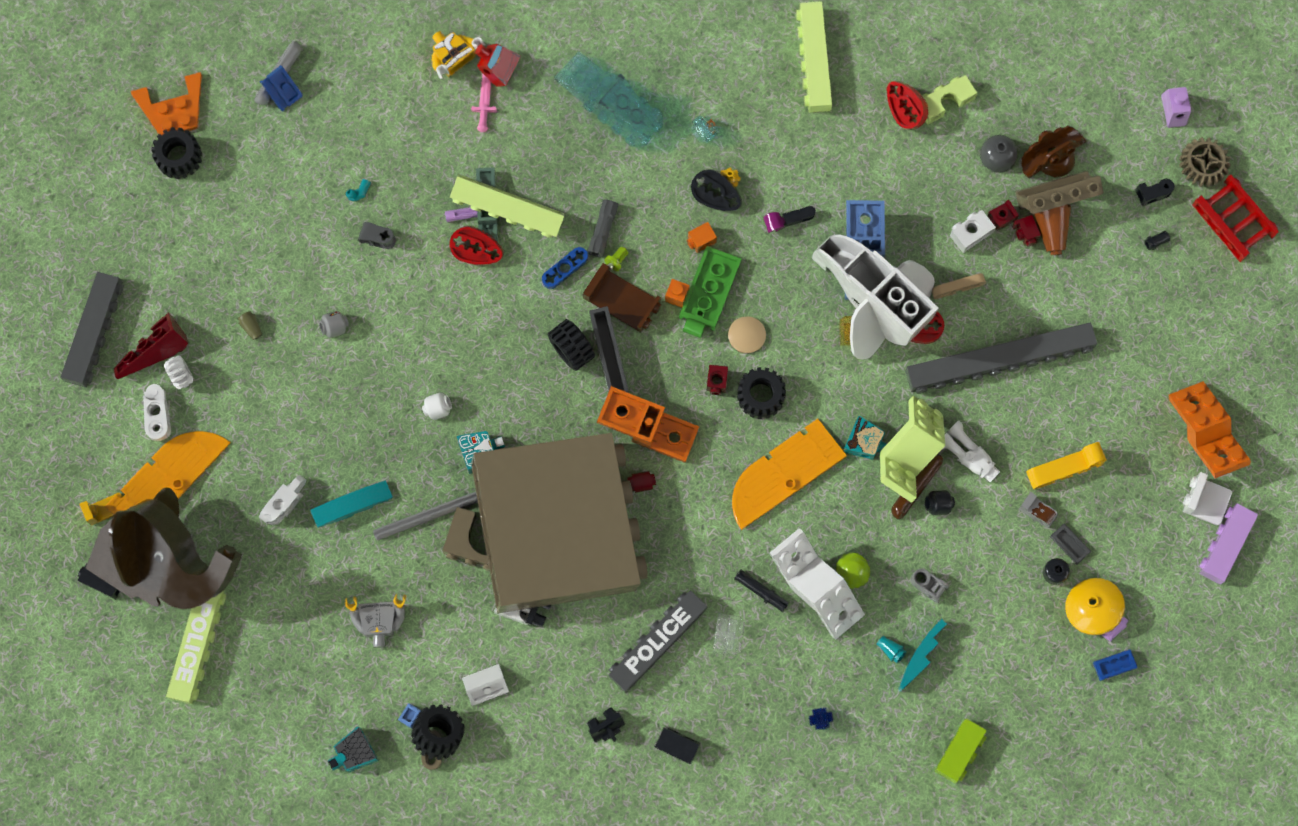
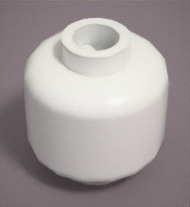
(437, 406)

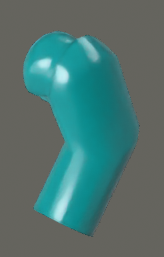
(357, 194)

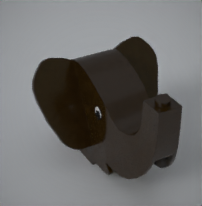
(154, 557)

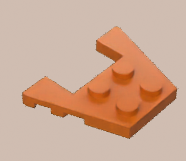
(174, 112)

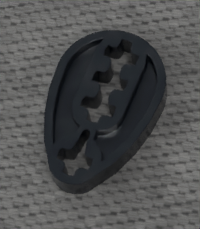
(708, 198)

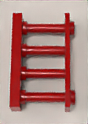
(1228, 234)

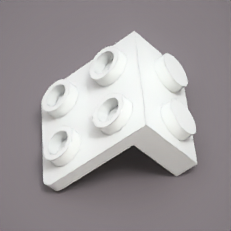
(1206, 500)

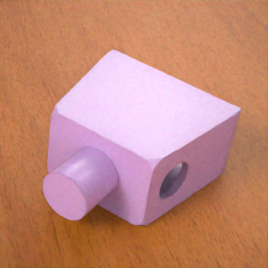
(1176, 103)

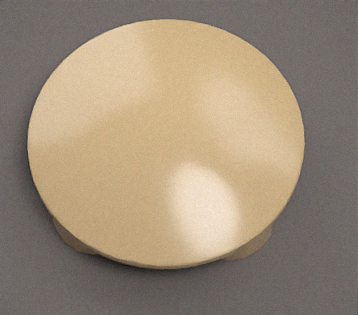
(747, 334)

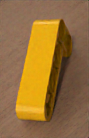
(1065, 467)

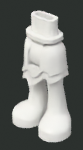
(976, 458)

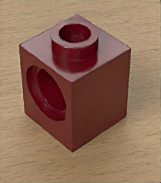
(717, 371)

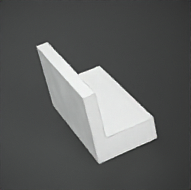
(485, 685)

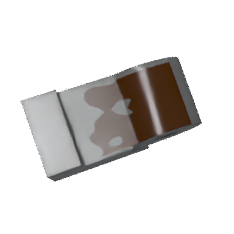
(1038, 510)

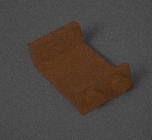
(622, 298)

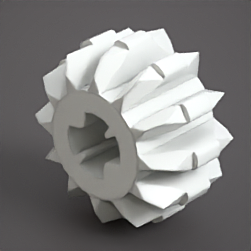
(178, 372)

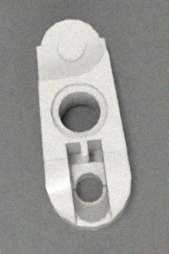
(156, 398)
(283, 502)

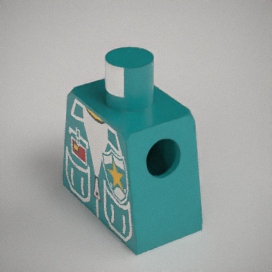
(475, 443)

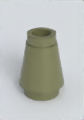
(250, 325)

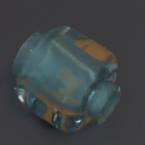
(704, 129)

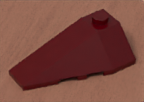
(160, 345)

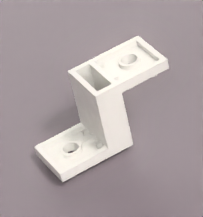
(817, 583)

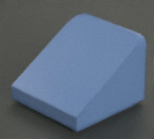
(409, 715)

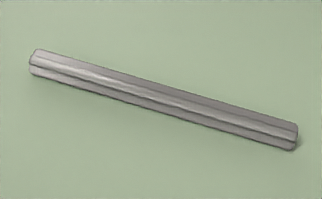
(425, 516)

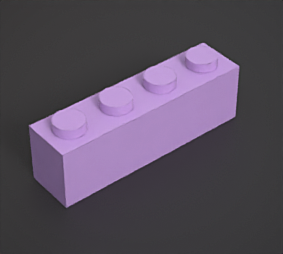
(1228, 543)

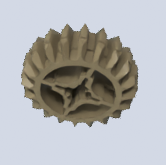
(1189, 161)

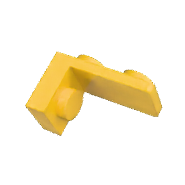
(97, 512)

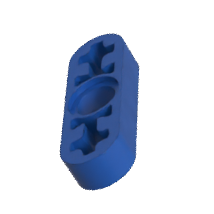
(550, 272)

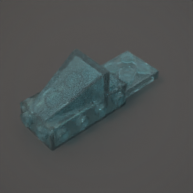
(611, 100)

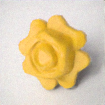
(732, 175)

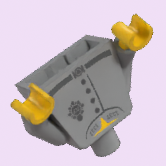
(377, 619)

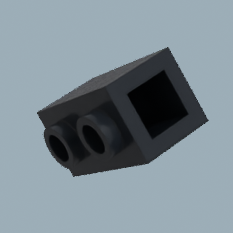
(96, 583)

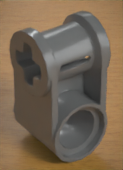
(374, 236)

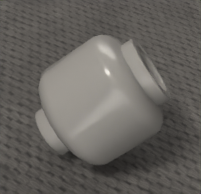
(333, 324)

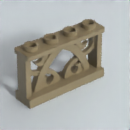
(1059, 192)

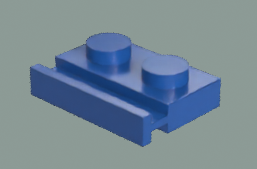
(281, 88)

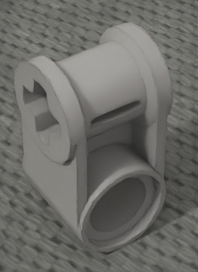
(930, 585)

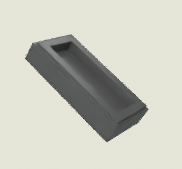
(1070, 544)

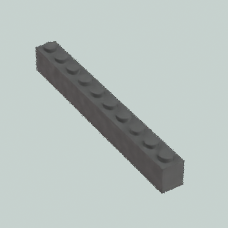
(1001, 357)

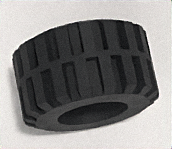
(183, 165)
(571, 344)
(757, 408)
(443, 719)

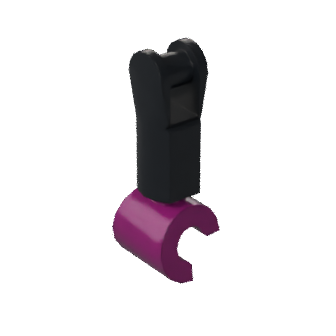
(775, 222)

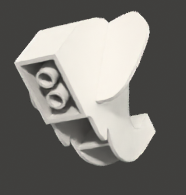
(887, 299)

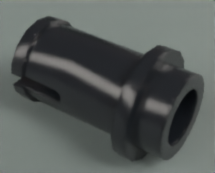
(1157, 240)

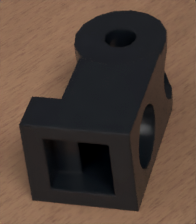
(1155, 192)

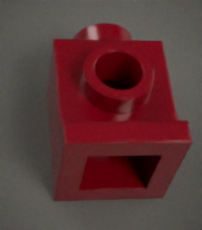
(1009, 212)
(1026, 230)

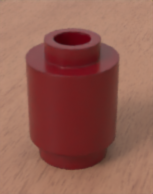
(642, 481)

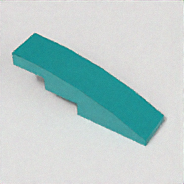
(351, 503)
(919, 661)

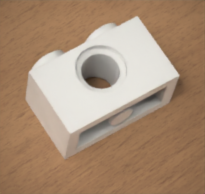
(965, 239)

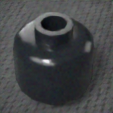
(939, 502)
(1050, 573)

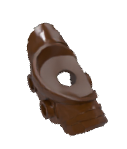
(1058, 161)

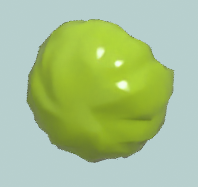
(853, 569)

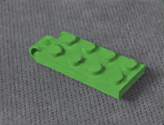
(709, 291)

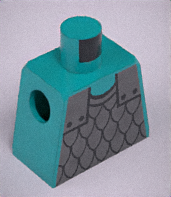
(353, 752)

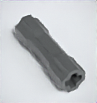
(599, 240)

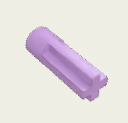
(459, 214)

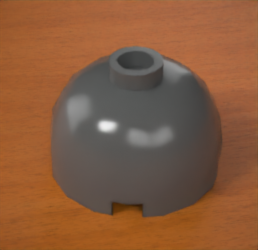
(998, 153)

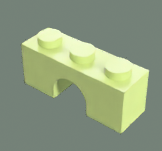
(958, 90)

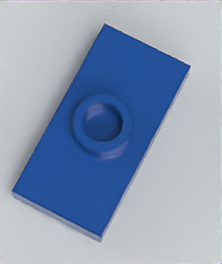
(1115, 665)

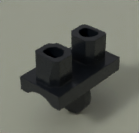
(607, 728)

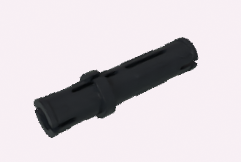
(762, 591)

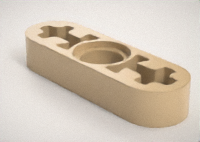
(961, 284)

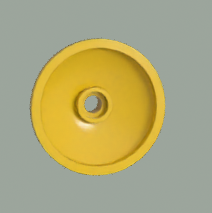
(1095, 618)

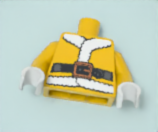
(453, 52)

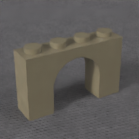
(458, 540)

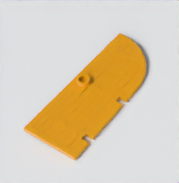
(175, 467)
(789, 470)

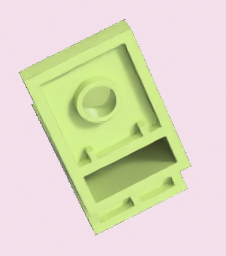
(912, 448)

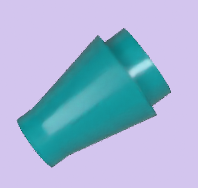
(893, 650)

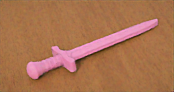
(484, 107)

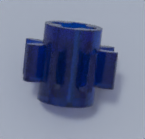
(821, 718)

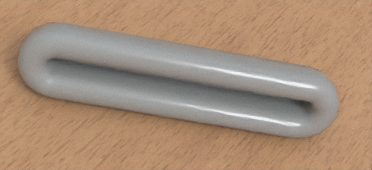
(286, 60)

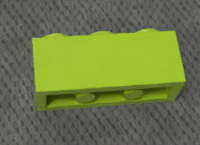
(961, 751)

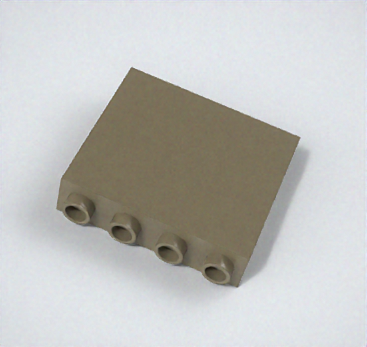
(557, 522)

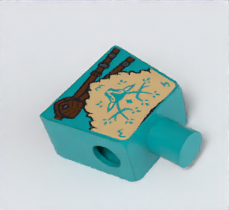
(865, 439)

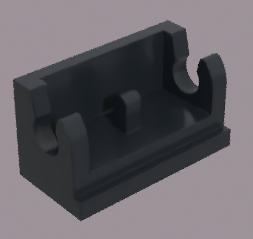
(677, 745)

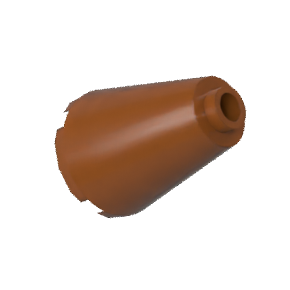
(1054, 228)

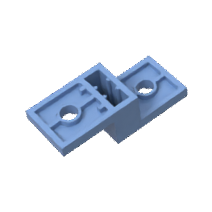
(871, 234)

